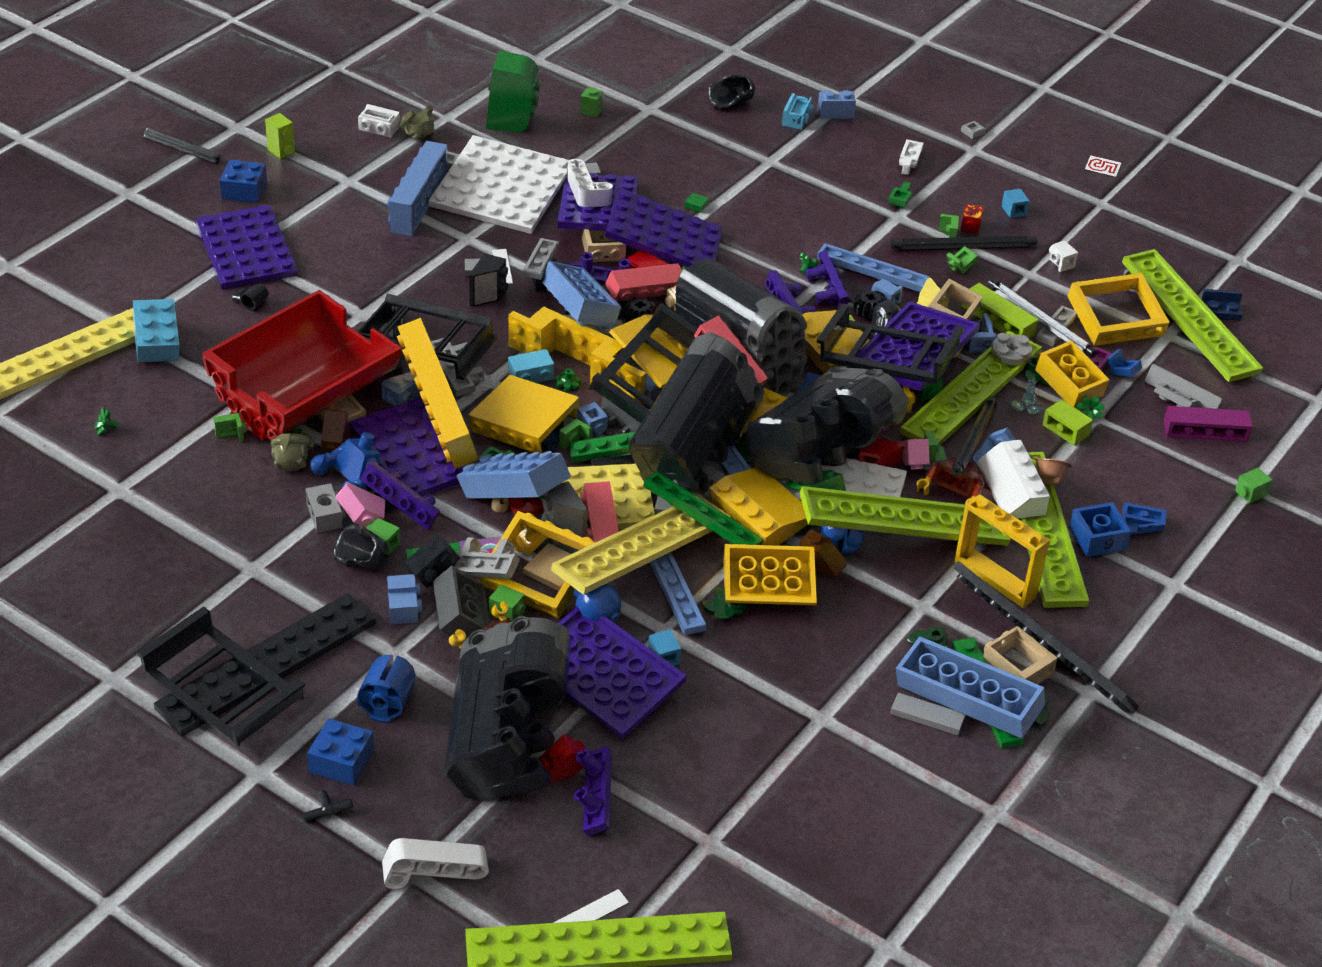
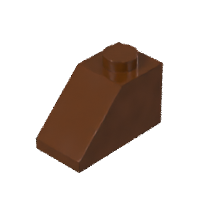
(334, 430)
(827, 557)

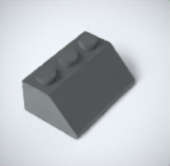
(565, 511)
(460, 602)

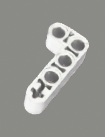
(584, 189)
(432, 859)

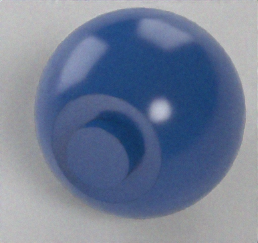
(599, 602)

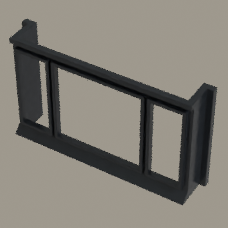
(668, 322)
(840, 322)
(470, 353)
(187, 633)

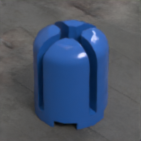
(849, 539)
(386, 688)

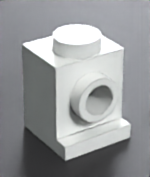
(1063, 256)

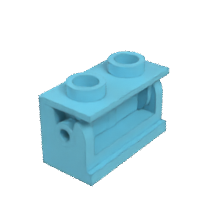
(797, 111)
(532, 366)

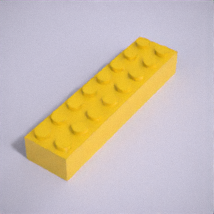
(437, 394)

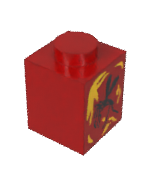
(972, 218)

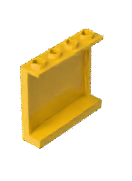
(522, 413)

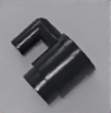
(252, 297)

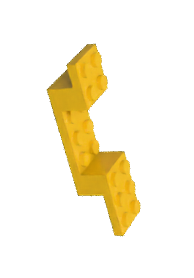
(557, 332)

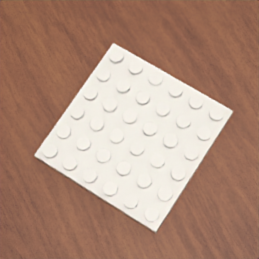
(501, 184)

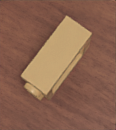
(614, 251)
(956, 291)
(1043, 660)

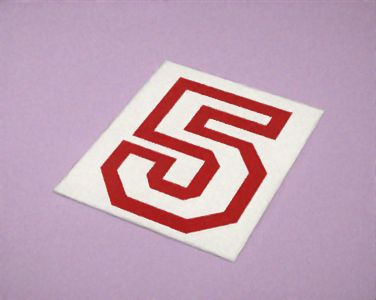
(1103, 166)

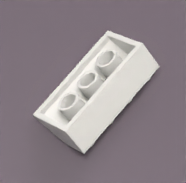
(1014, 480)

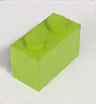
(280, 136)
(1067, 422)

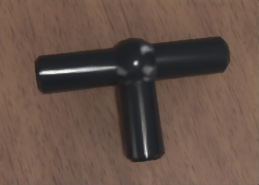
(327, 809)

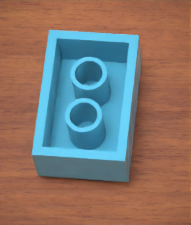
(155, 330)

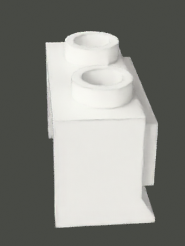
(379, 121)

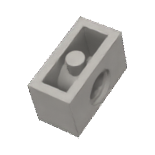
(324, 508)

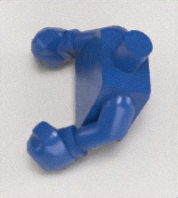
(349, 459)

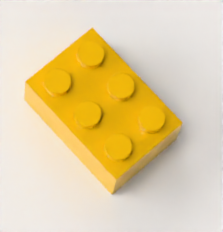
(1071, 373)

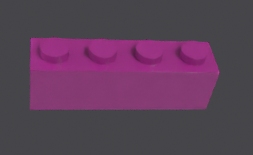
(1207, 423)

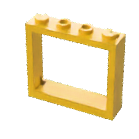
(1118, 332)
(988, 570)
(532, 598)

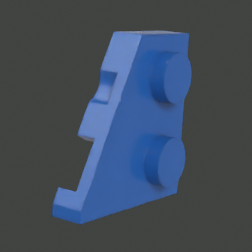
(1143, 518)

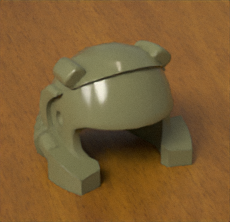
(419, 125)
(291, 451)

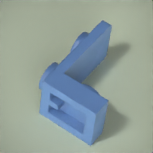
(982, 340)
(396, 395)
(991, 441)

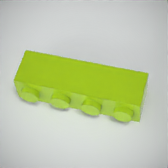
(1003, 313)

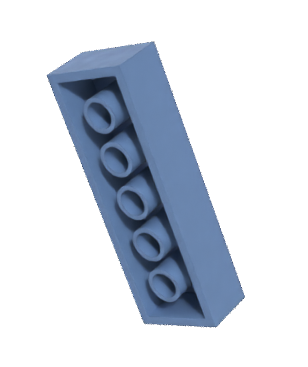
(416, 188)
(581, 295)
(513, 475)
(971, 687)

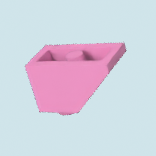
(916, 453)
(361, 505)

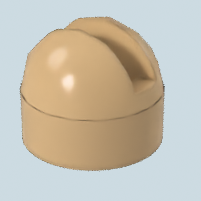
(496, 506)

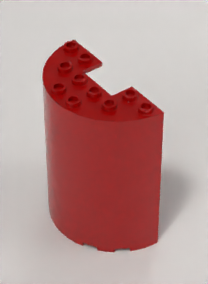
(296, 365)

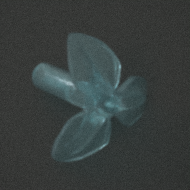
(1028, 400)

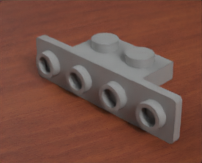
(1179, 390)

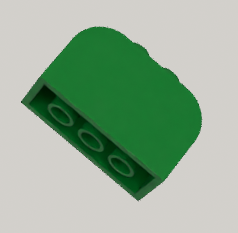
(512, 92)

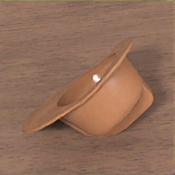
(1051, 470)

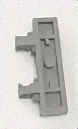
(459, 387)
(497, 564)

